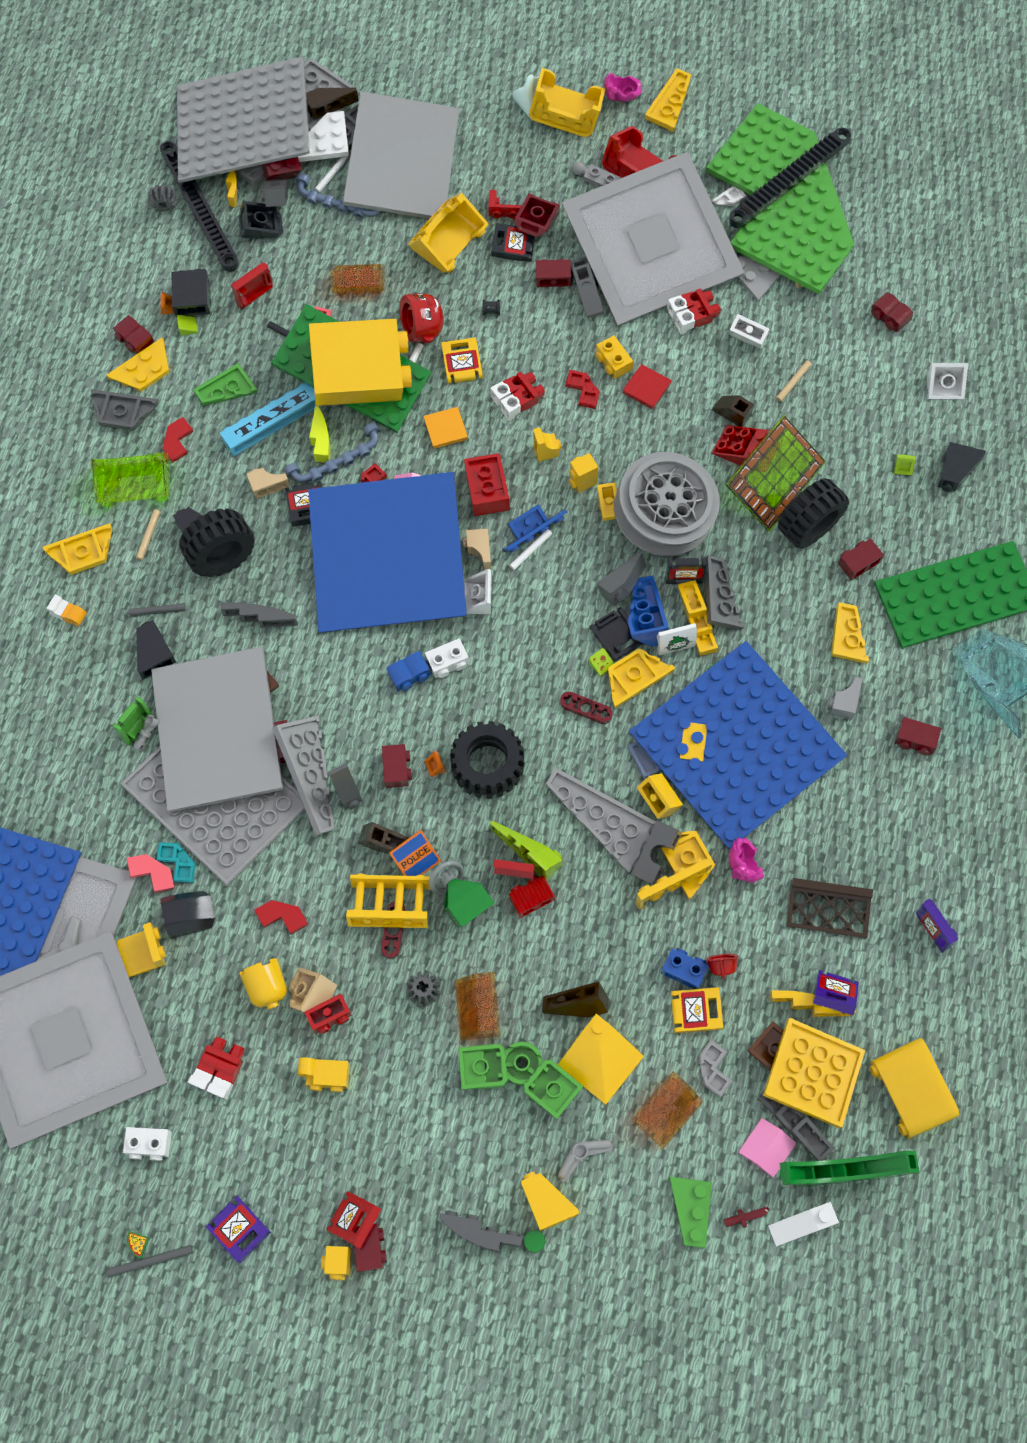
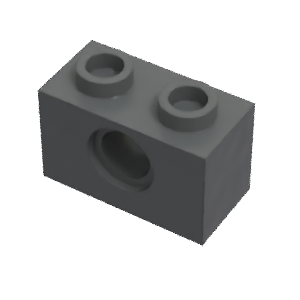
(275, 193)

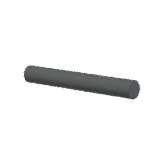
(157, 609)

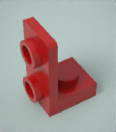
(501, 210)

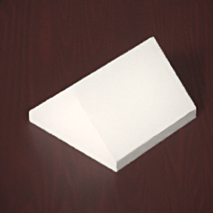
(947, 380)
(478, 593)

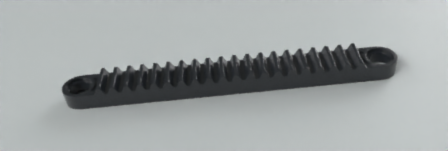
(789, 177)
(201, 211)

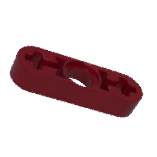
(583, 700)
(386, 943)

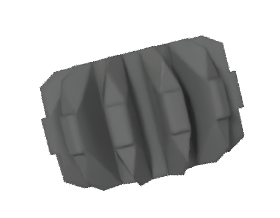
(162, 197)
(428, 982)

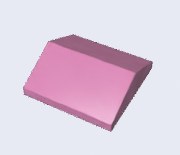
(767, 1147)

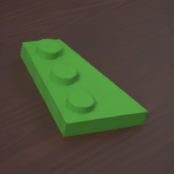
(225, 386)
(692, 1208)

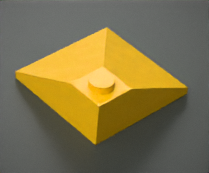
(600, 1059)

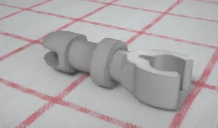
(149, 724)

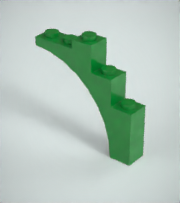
(849, 1170)

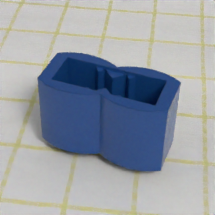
(409, 671)

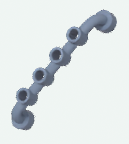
(328, 200)
(331, 465)

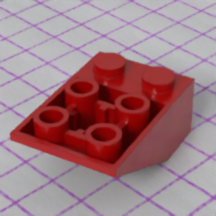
(738, 443)

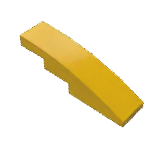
(697, 613)
(803, 1000)

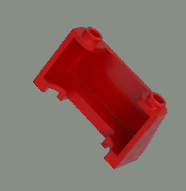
(626, 155)

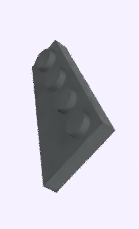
(719, 595)

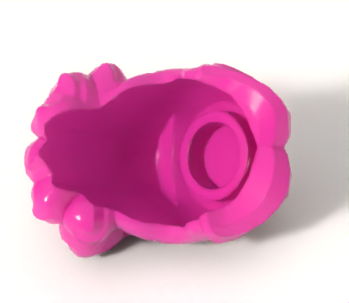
(622, 88)
(742, 861)

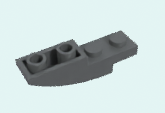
(587, 287)
(470, 1230)

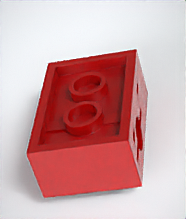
(487, 484)

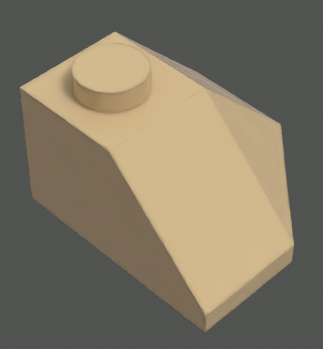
(309, 990)

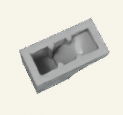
(845, 702)

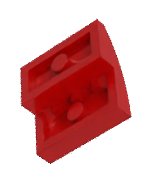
(514, 868)

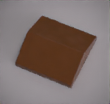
(766, 1045)

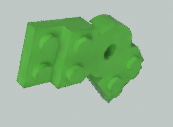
(542, 1080)

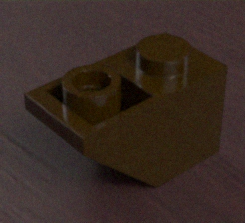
(734, 409)

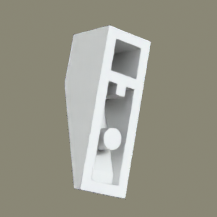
(803, 1224)

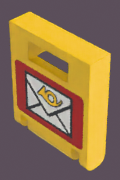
(461, 362)
(693, 1010)

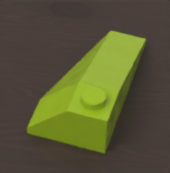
(531, 851)

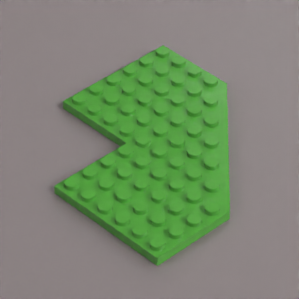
(804, 229)

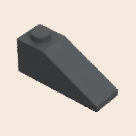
(621, 581)
(345, 787)

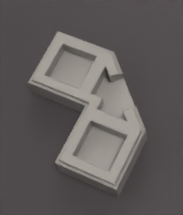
(712, 1077)

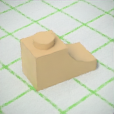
(266, 483)
(478, 544)

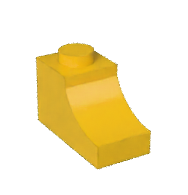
(545, 445)

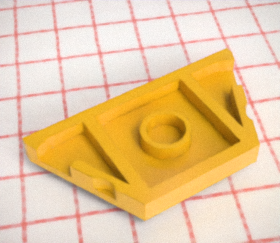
(143, 368)
(81, 550)
(635, 674)
(685, 853)

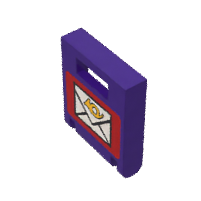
(937, 925)
(836, 987)
(234, 1225)

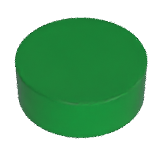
(534, 1241)

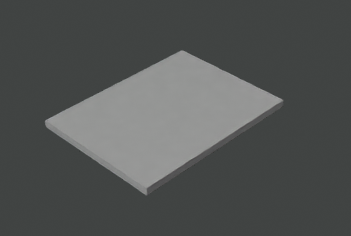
(401, 155)
(216, 729)
(220, 834)

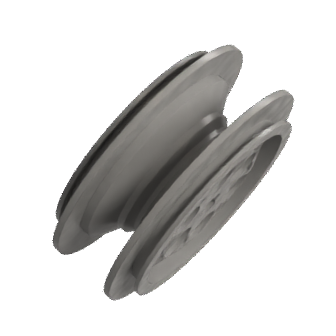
(642, 520)

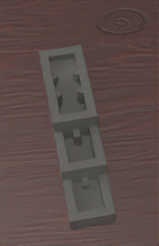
(264, 615)
(800, 1128)

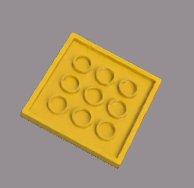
(814, 1073)

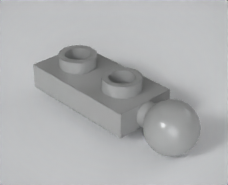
(594, 174)

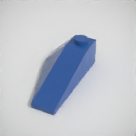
(646, 612)

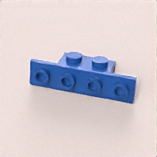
(530, 523)

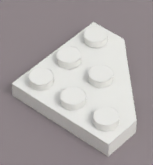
(328, 138)

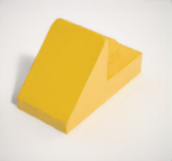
(606, 498)

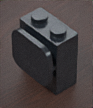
(190, 292)

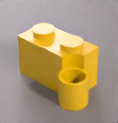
(324, 1074)

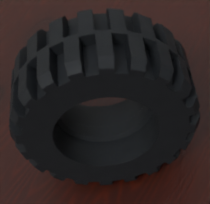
(813, 513)
(217, 542)
(482, 736)

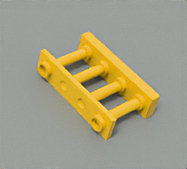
(397, 917)

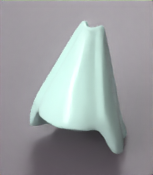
(524, 95)

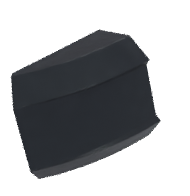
(259, 221)
(187, 913)

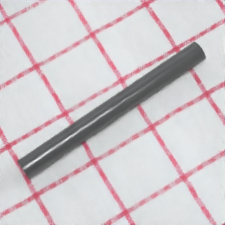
(149, 1261)

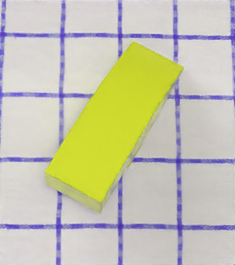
(320, 437)

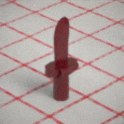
(742, 1218)

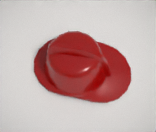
(723, 964)

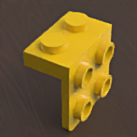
(142, 951)

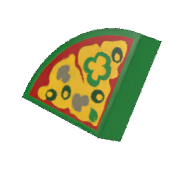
(137, 1243)

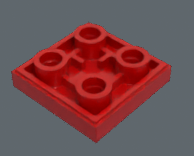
(647, 386)

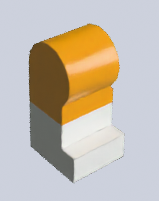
(66, 611)

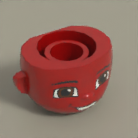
(421, 317)

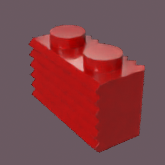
(531, 896)

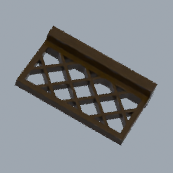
(831, 890)

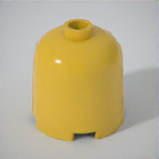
(264, 984)

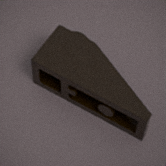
(327, 100)
(380, 838)
(578, 1001)

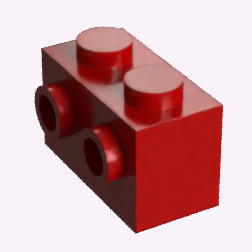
(328, 1014)

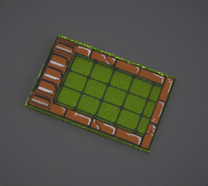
(775, 472)

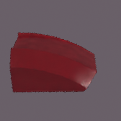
(536, 215)

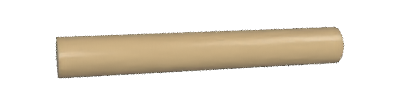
(793, 381)
(148, 534)

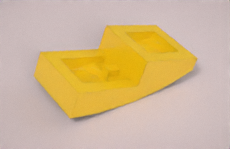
(233, 188)

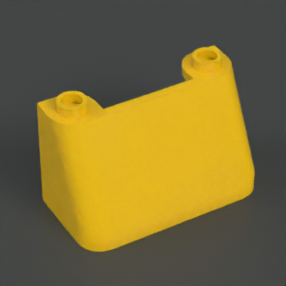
(565, 107)
(448, 232)
(915, 1088)

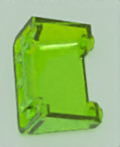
(131, 478)

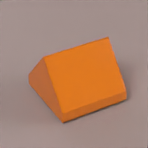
(166, 304)
(435, 764)

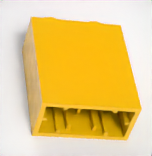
(358, 361)

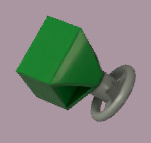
(463, 898)

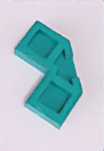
(184, 865)

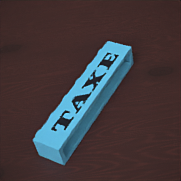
(269, 419)

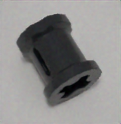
(485, 304)

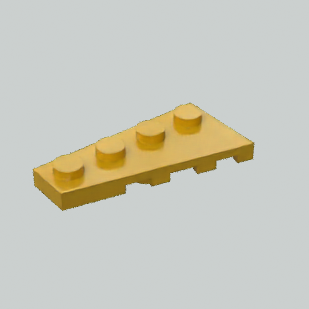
(668, 104)
(672, 883)

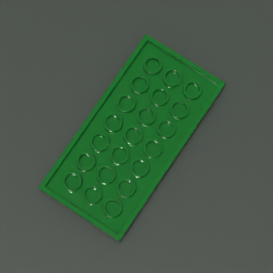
(296, 360)
(955, 594)

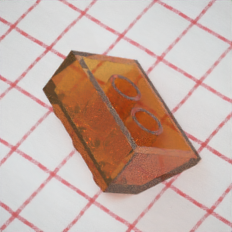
(358, 278)
(477, 1006)
(667, 1110)

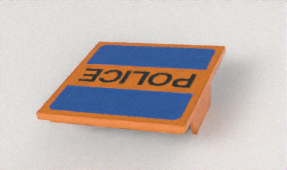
(415, 855)

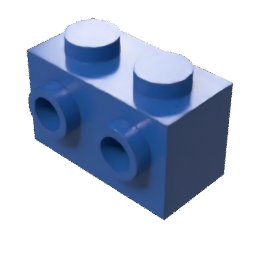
(685, 968)

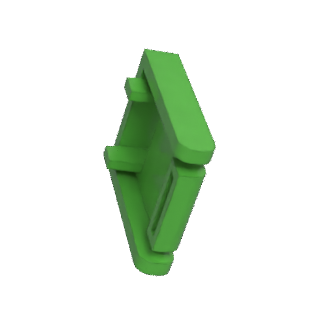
(132, 721)

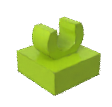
(904, 464)

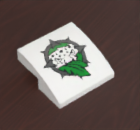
(676, 639)

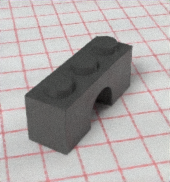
(660, 836)

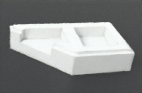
(729, 197)

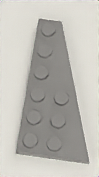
(757, 277)
(307, 766)
(609, 821)

